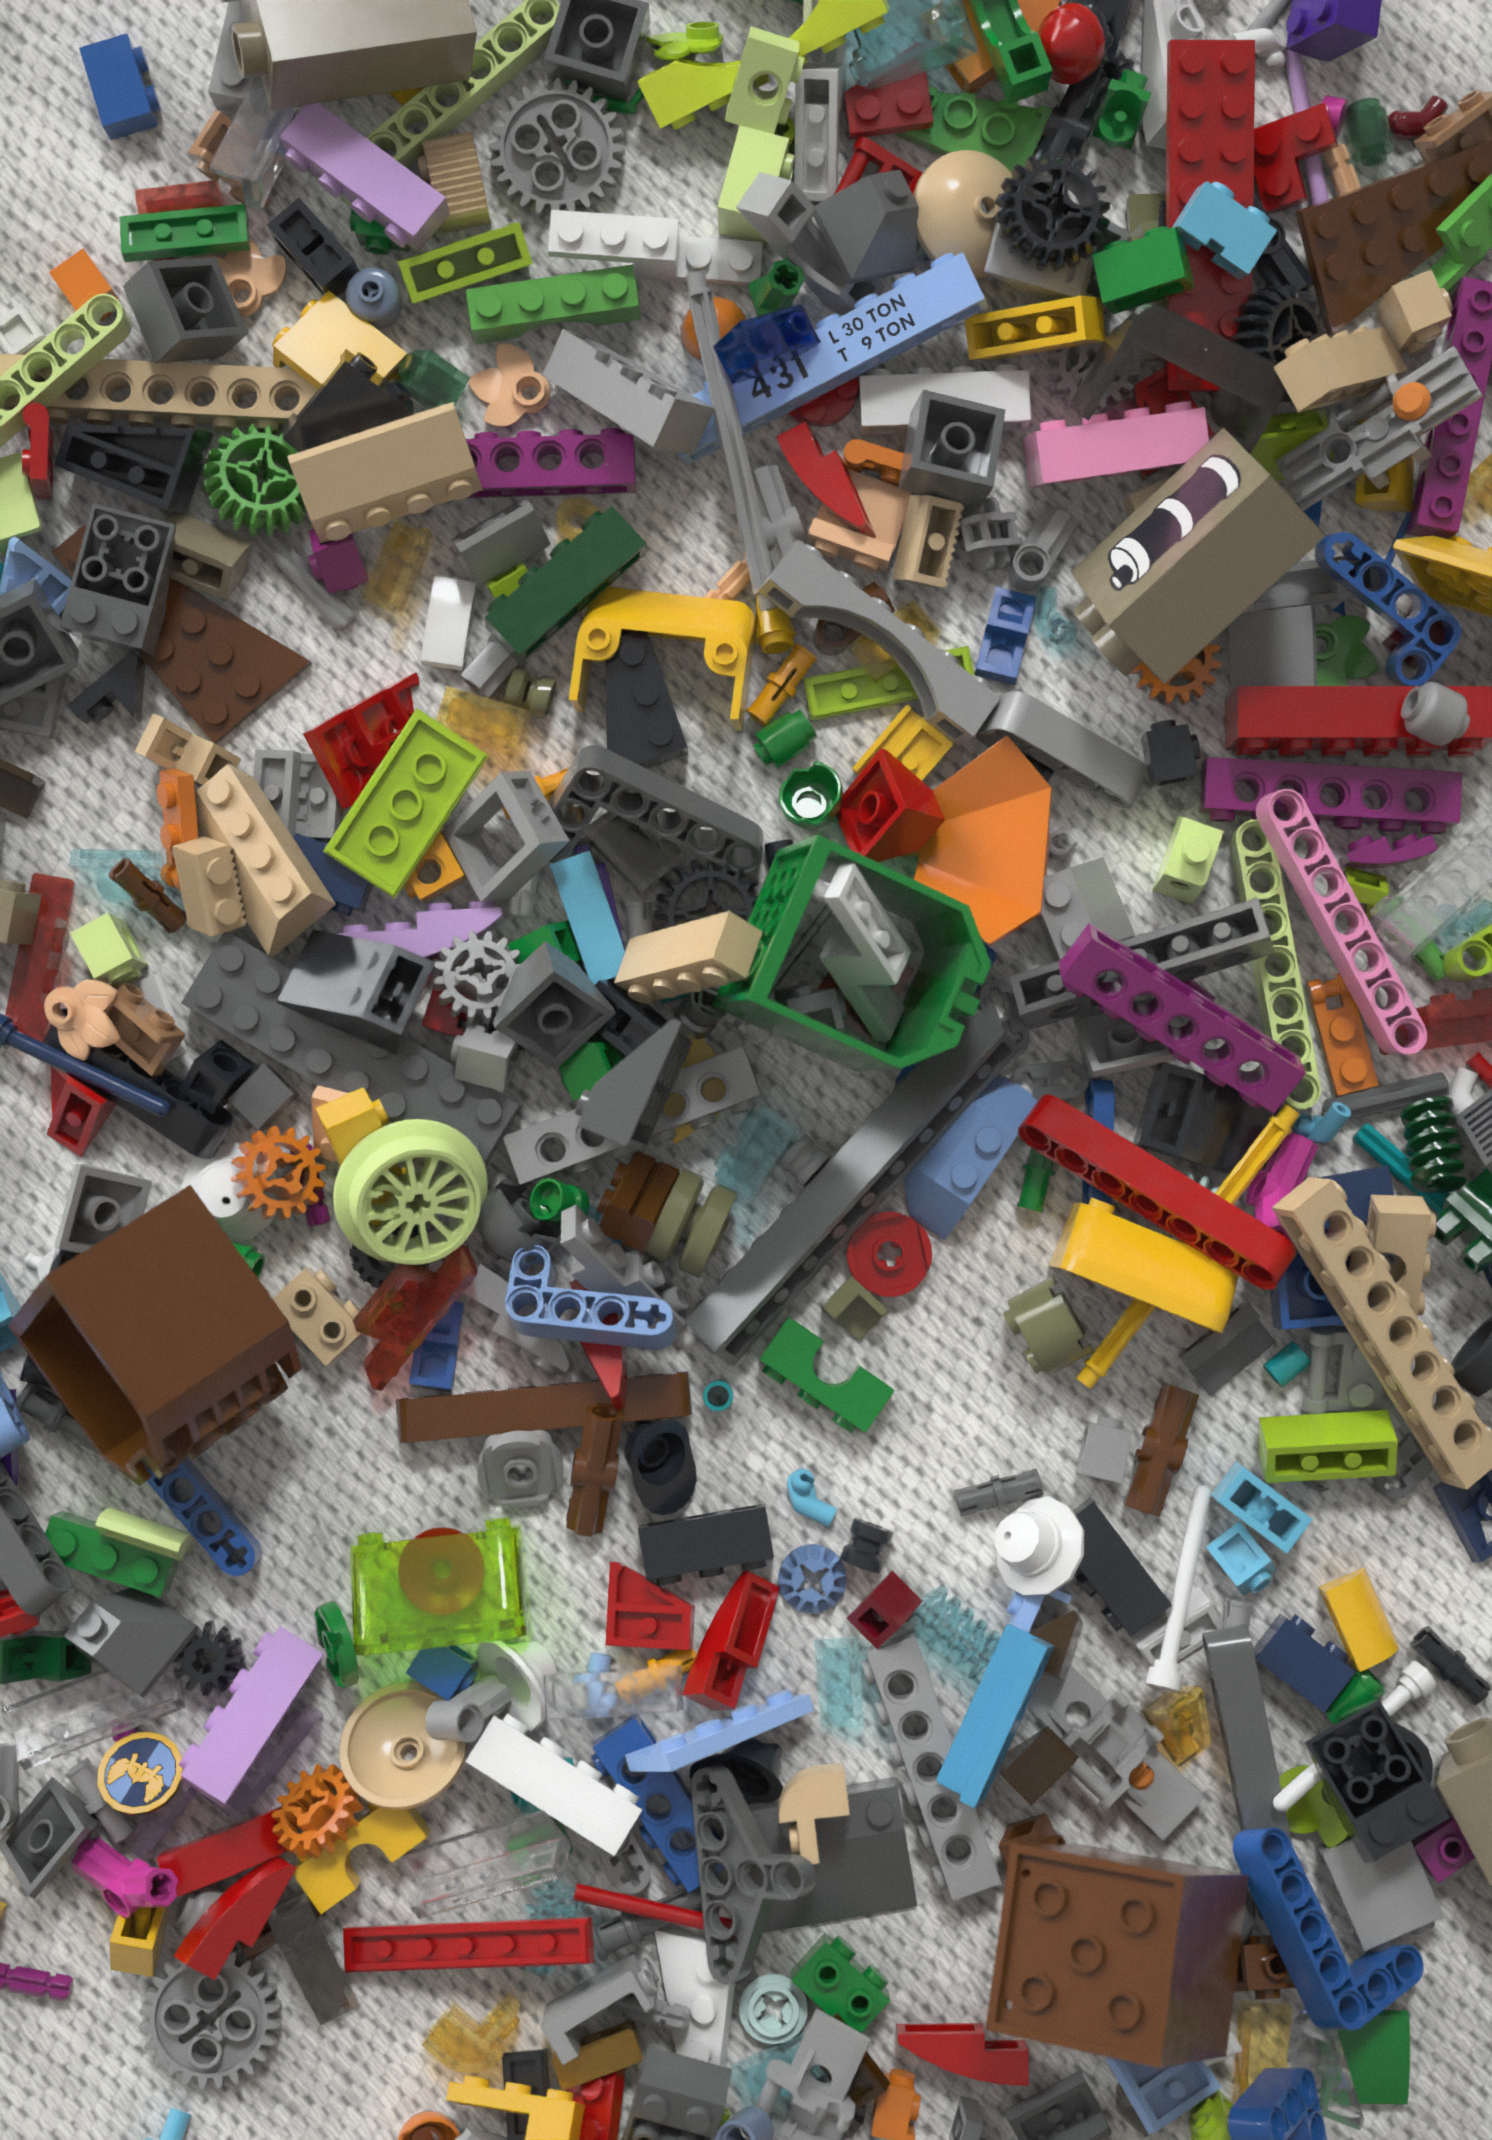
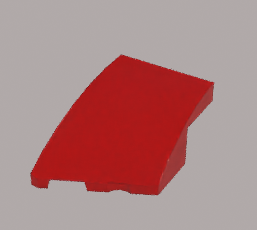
(360, 736)

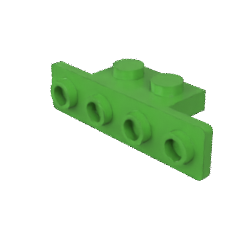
(1466, 236)

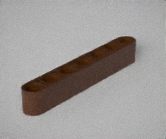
(536, 1407)

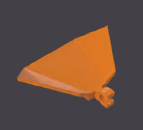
(991, 840)

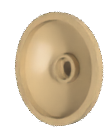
(951, 209)
(381, 1735)

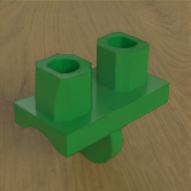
(1122, 110)

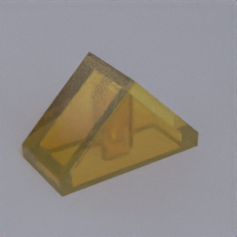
(1183, 1722)

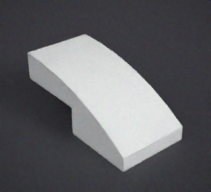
(448, 623)

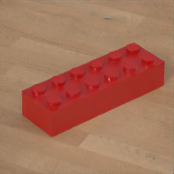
(1342, 721)

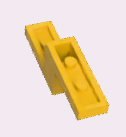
(549, 2116)

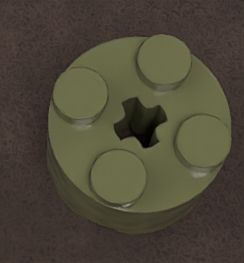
(1048, 1327)

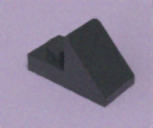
(121, 682)

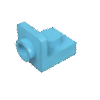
(1242, 1559)

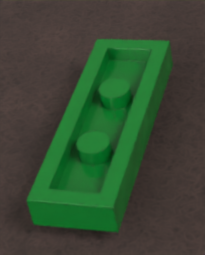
(184, 233)

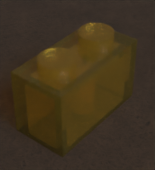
(484, 721)

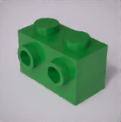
(1143, 269)
(840, 1983)

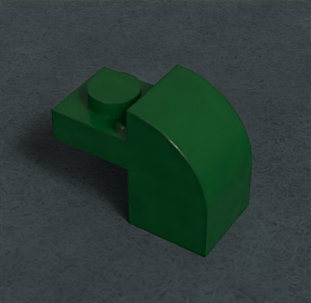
(40, 1656)

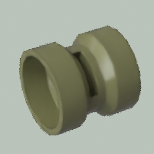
(539, 694)

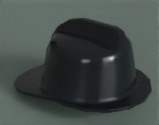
(661, 1465)
(753, 1766)

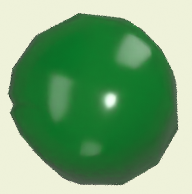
(814, 780)

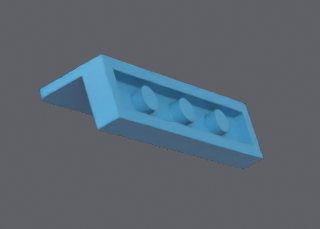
(994, 1715)

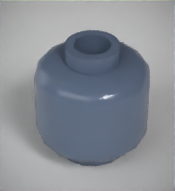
(378, 310)

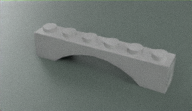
(948, 694)

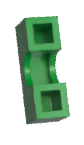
(854, 1400)
(88, 1551)

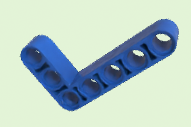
(1330, 1989)
(1278, 2107)

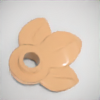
(252, 273)
(504, 387)
(86, 1020)

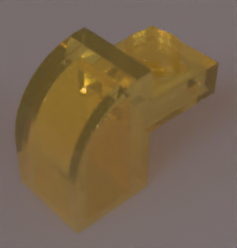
(466, 2044)

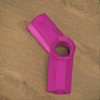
(1282, 1175)
(123, 1882)

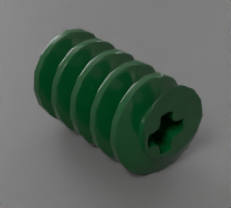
(1430, 1145)

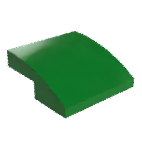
(1380, 2058)

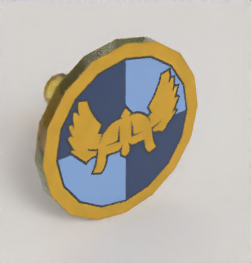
(140, 1773)

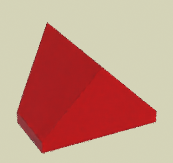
(76, 1112)

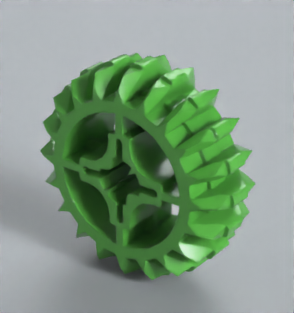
(224, 473)

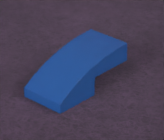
(1005, 635)
(437, 1356)

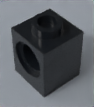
(216, 1076)

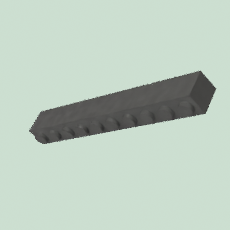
(849, 1188)

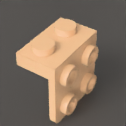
(886, 511)

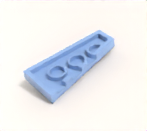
(719, 1734)

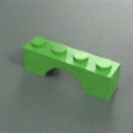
(587, 296)

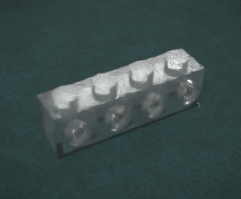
(1438, 894)

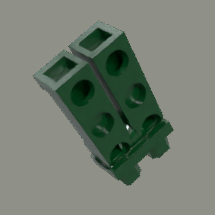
(1470, 1217)

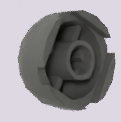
(509, 1224)

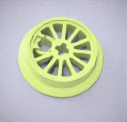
(367, 1175)

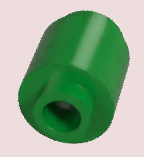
(784, 739)

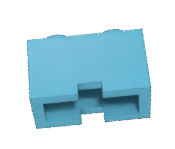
(1225, 228)

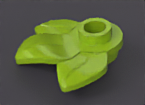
(699, 38)
(1313, 1811)

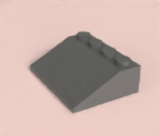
(634, 1093)
(861, 1859)

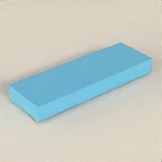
(589, 916)

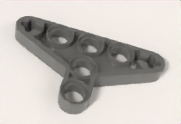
(737, 1851)

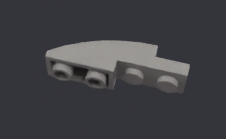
(607, 1269)
(489, 1295)

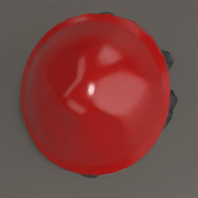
(1075, 40)

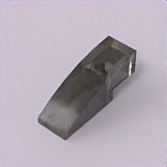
(313, 1959)

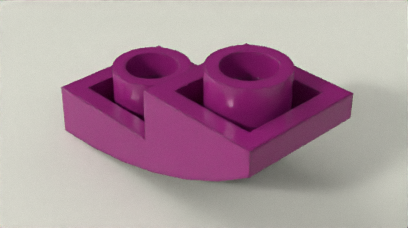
(1378, 853)

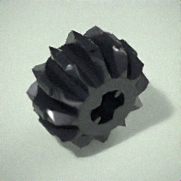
(221, 1667)

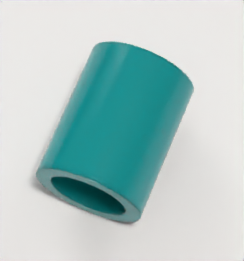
(1287, 1364)
(718, 1382)

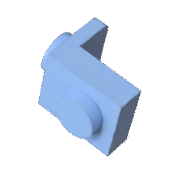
(1025, 1608)

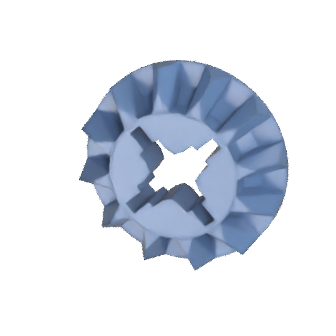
(815, 1558)

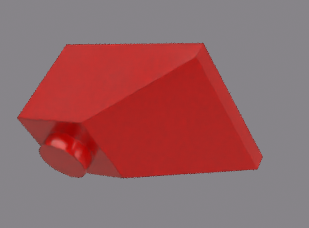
(888, 810)

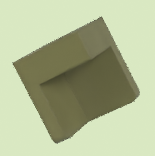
(855, 1308)

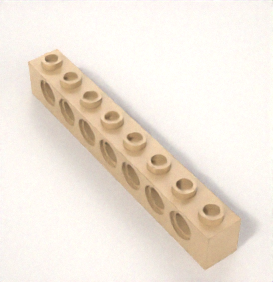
(187, 383)
(1303, 1217)

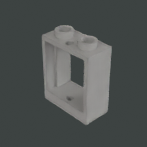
(540, 833)

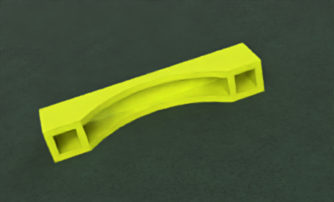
(688, 85)

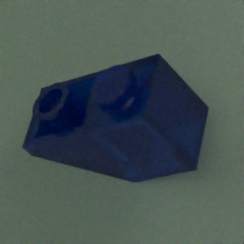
(765, 343)

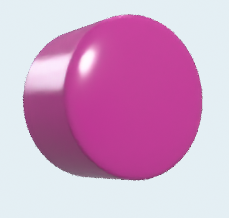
(1338, 111)

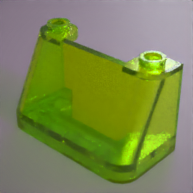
(439, 1589)

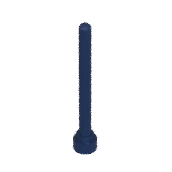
(13, 1038)

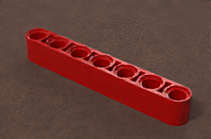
(1157, 1192)

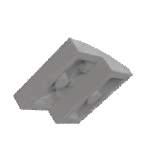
(298, 792)

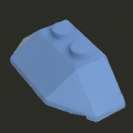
(965, 1156)

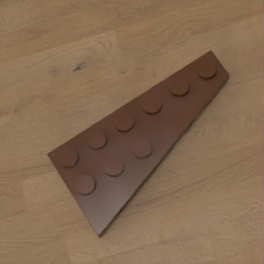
(1383, 231)
(209, 656)

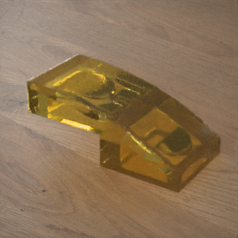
(874, 658)

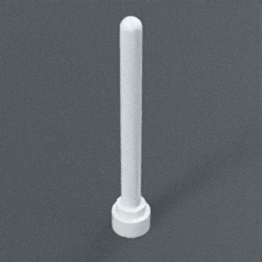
(1166, 1671)
(1413, 1684)

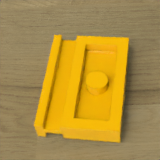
(911, 742)

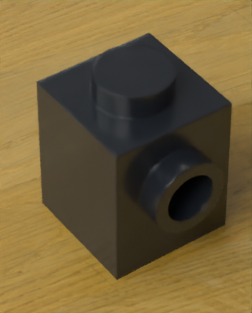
(1170, 753)

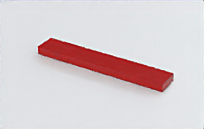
(469, 1944)

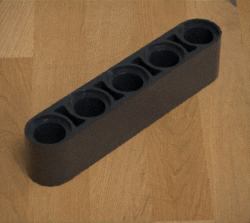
(187, 1122)

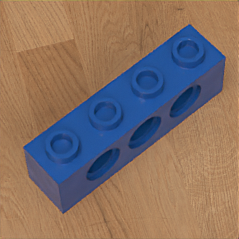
(657, 1828)

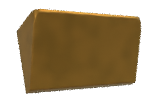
(601, 2055)

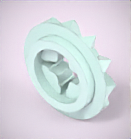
(769, 2028)

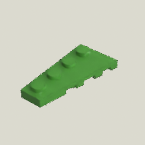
(981, 125)

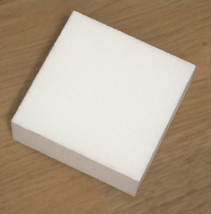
(19, 331)

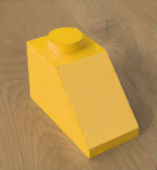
(138, 1941)

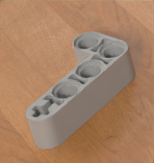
(1065, 747)

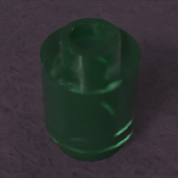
(1368, 132)

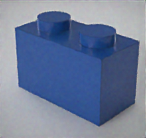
(119, 86)

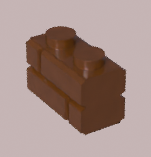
(637, 1201)

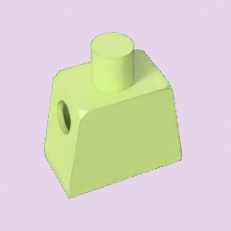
(1187, 860)

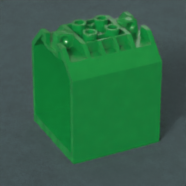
(937, 994)

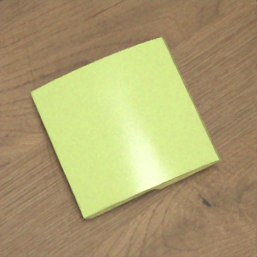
(144, 1533)

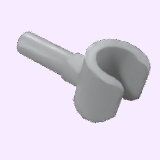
(1055, 847)

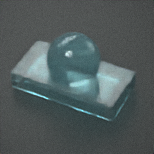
(105, 860)
(751, 2071)

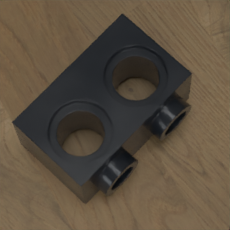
(313, 248)
(632, 1022)

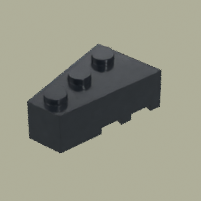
(141, 462)
(639, 707)

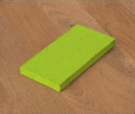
(406, 803)

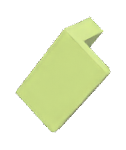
(17, 502)

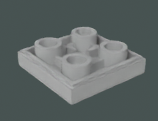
(1273, 648)

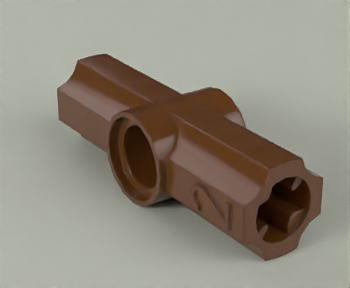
(1161, 1450)
(594, 1469)

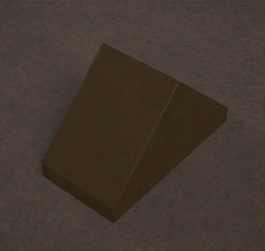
(1064, 1635)
(1037, 1764)

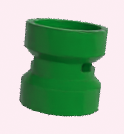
(553, 1197)

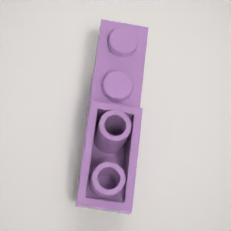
(434, 927)

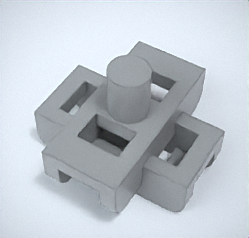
(983, 536)

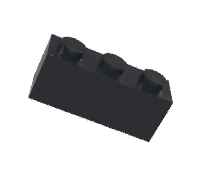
(706, 1543)
(1116, 1574)

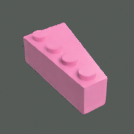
(1115, 445)

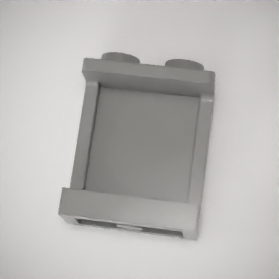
(1382, 1895)
(593, 1995)

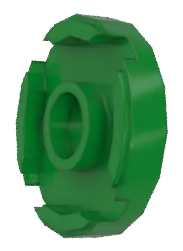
(338, 1644)

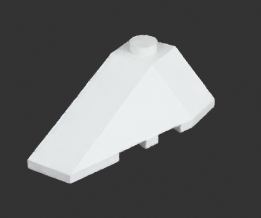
(1163, 22)

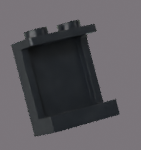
(347, 404)

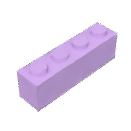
(364, 176)
(250, 1716)

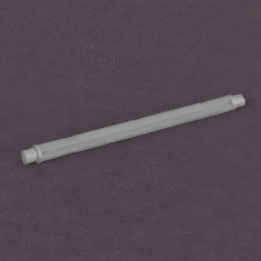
(730, 436)

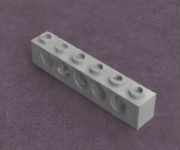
(528, 1145)
(976, 1868)

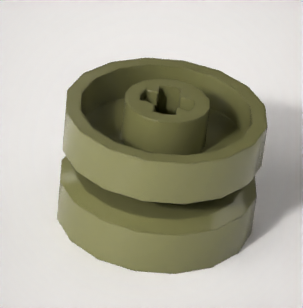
(692, 1223)

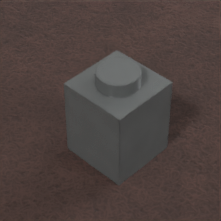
(261, 1098)

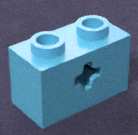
(1261, 1507)

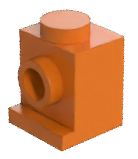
(896, 2107)

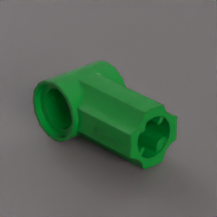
(776, 288)

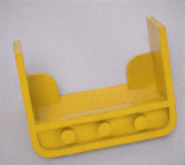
(723, 626)
(1144, 1265)

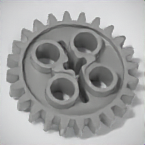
(589, 132)
(234, 2044)

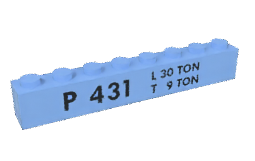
(855, 344)

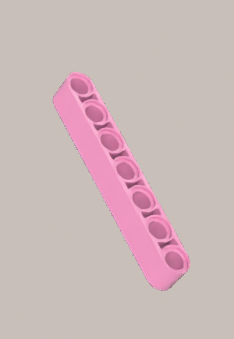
(1359, 933)

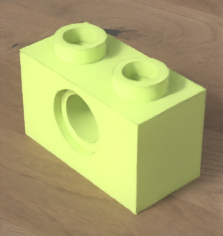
(764, 55)
(110, 950)

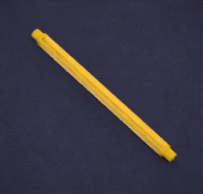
(1229, 1190)

